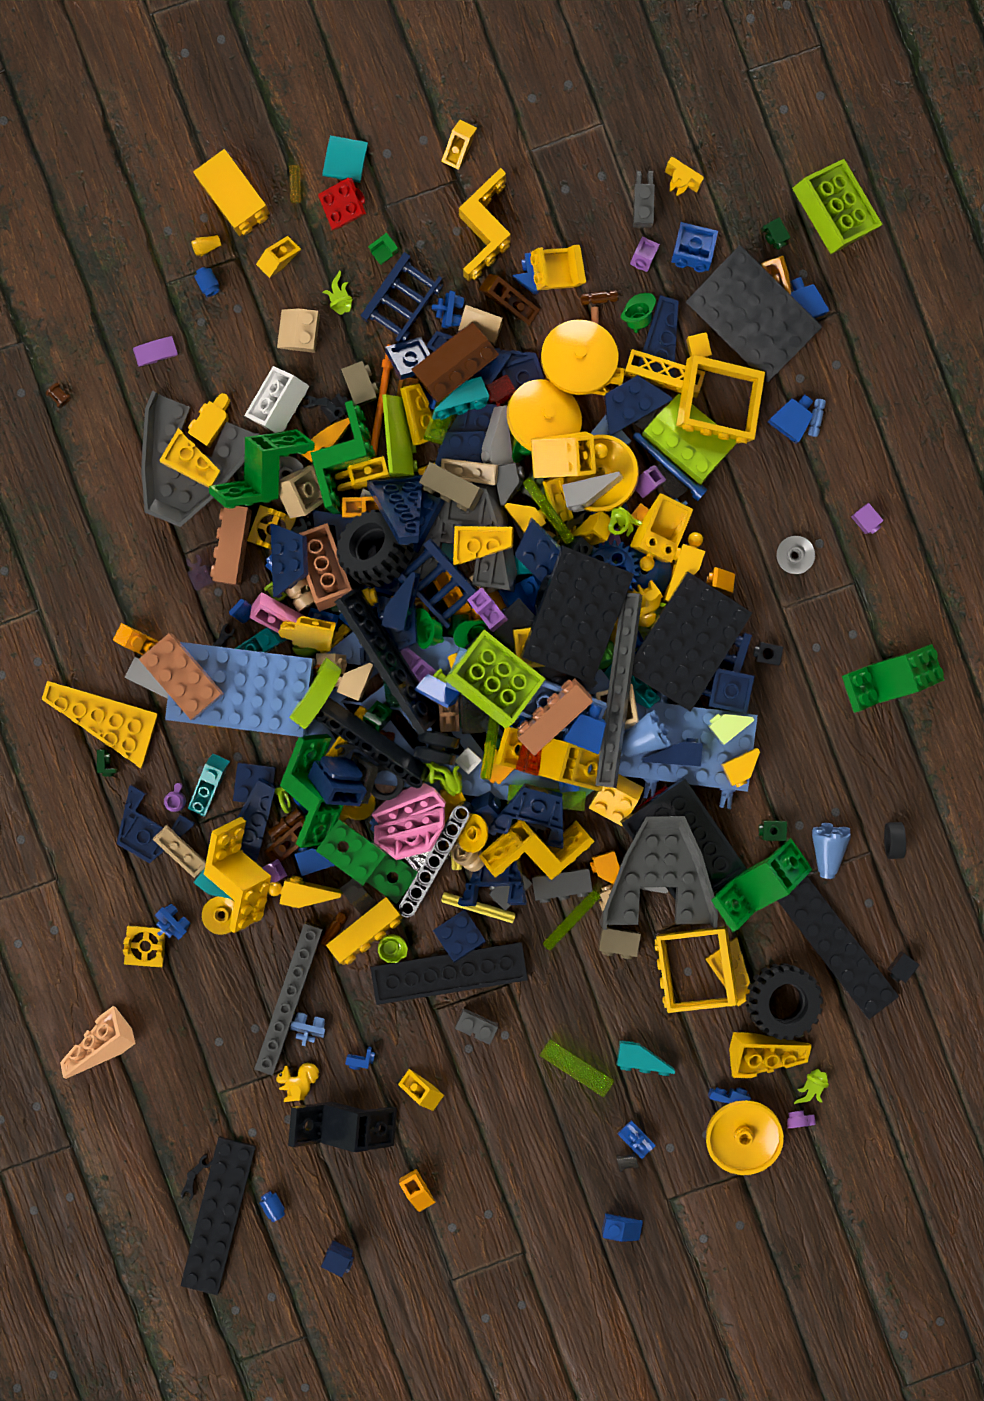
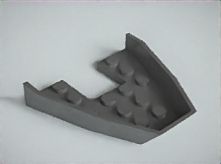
(166, 491)
(490, 571)
(662, 856)

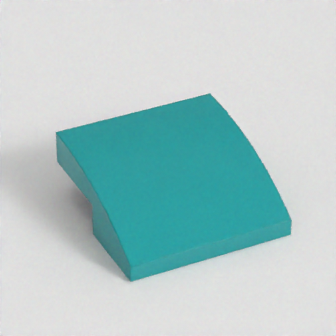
(345, 158)

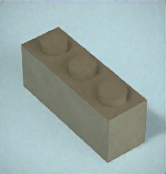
(451, 487)

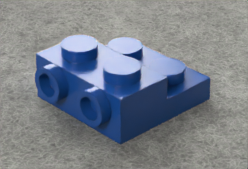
(694, 247)

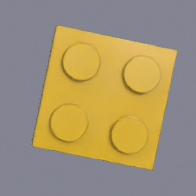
(617, 802)

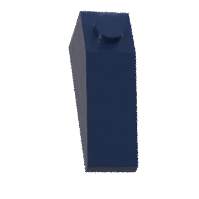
(400, 607)
(681, 753)

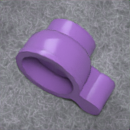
(175, 800)
(797, 1119)

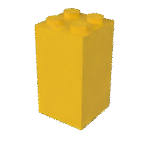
(232, 193)

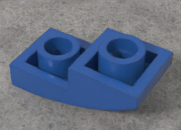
(734, 1095)

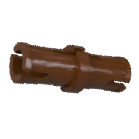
(286, 823)

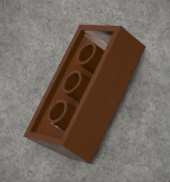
(454, 362)

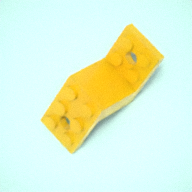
(485, 225)
(558, 760)
(523, 839)
(237, 874)

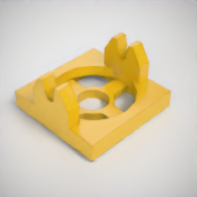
(682, 177)
(263, 512)
(130, 959)

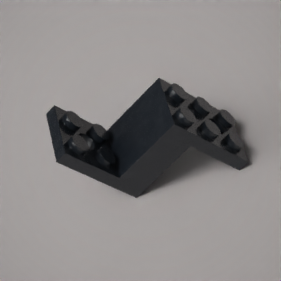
(342, 1126)

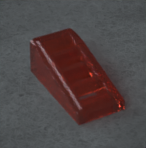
(523, 761)

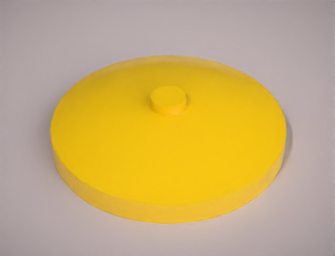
(579, 357)
(542, 411)
(618, 459)
(744, 1137)

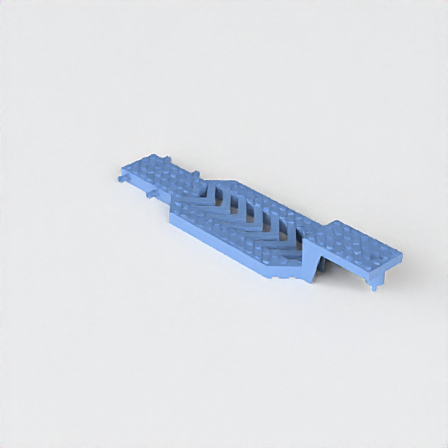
(266, 688)

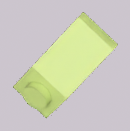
(728, 726)

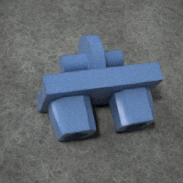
(299, 1025)

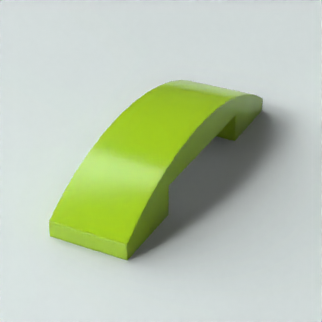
(317, 694)

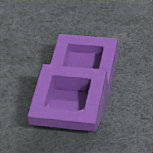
(154, 351)
(487, 609)
(417, 665)

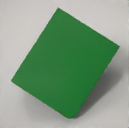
(383, 249)

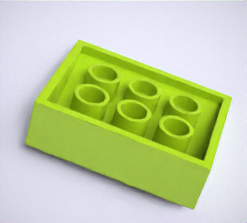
(837, 206)
(398, 438)
(690, 451)
(495, 679)

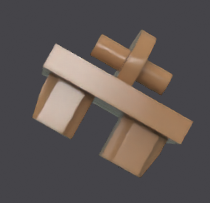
(449, 718)

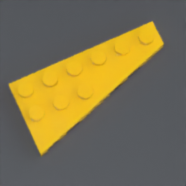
(112, 722)

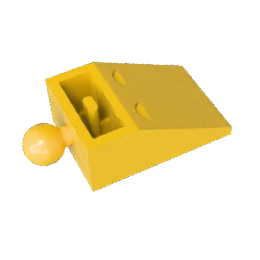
(562, 454)
(665, 526)
(686, 559)
(300, 893)

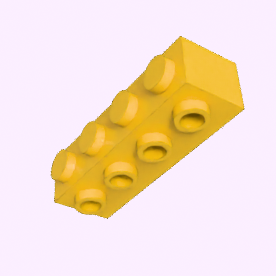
(365, 931)

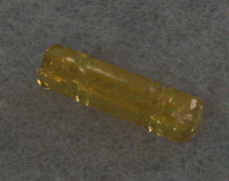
(295, 187)

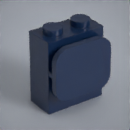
(338, 781)

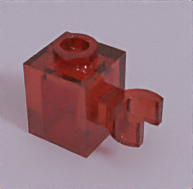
(501, 390)

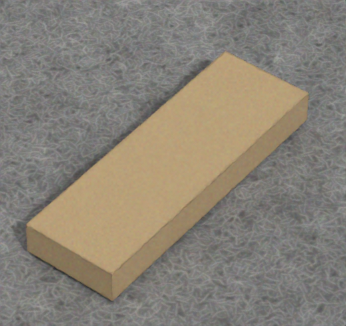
(472, 471)
(180, 851)

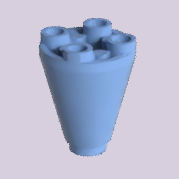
(645, 736)
(829, 847)

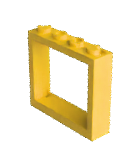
(707, 429)
(666, 981)

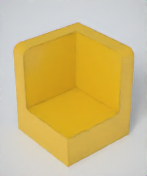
(699, 345)

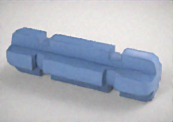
(816, 420)

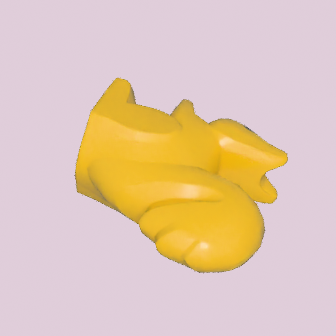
(650, 603)
(299, 1086)

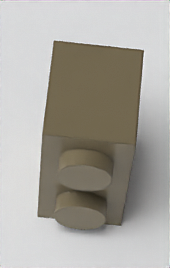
(359, 383)
(619, 942)

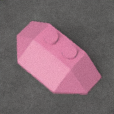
(409, 803)
(410, 834)

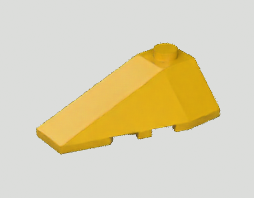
(761, 1053)

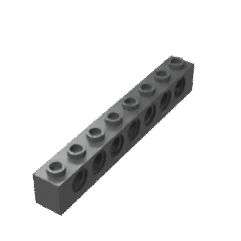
(289, 998)

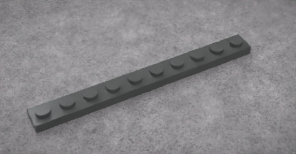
(619, 691)

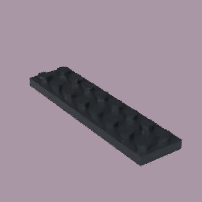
(387, 659)
(838, 948)
(441, 975)
(218, 1215)

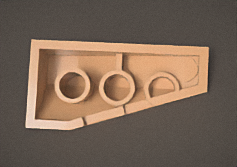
(105, 1041)

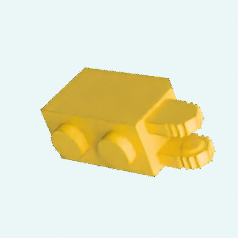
(210, 421)
(361, 472)
(309, 633)

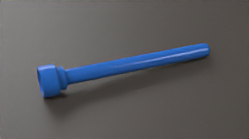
(697, 490)

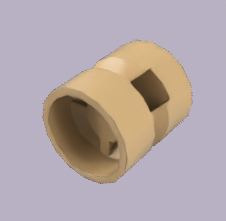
(301, 595)
(468, 860)

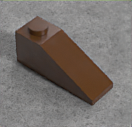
(508, 298)
(286, 844)

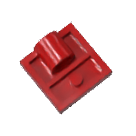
(342, 203)

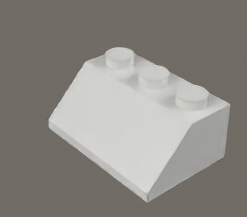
(277, 400)

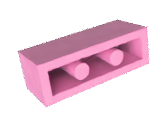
(272, 612)

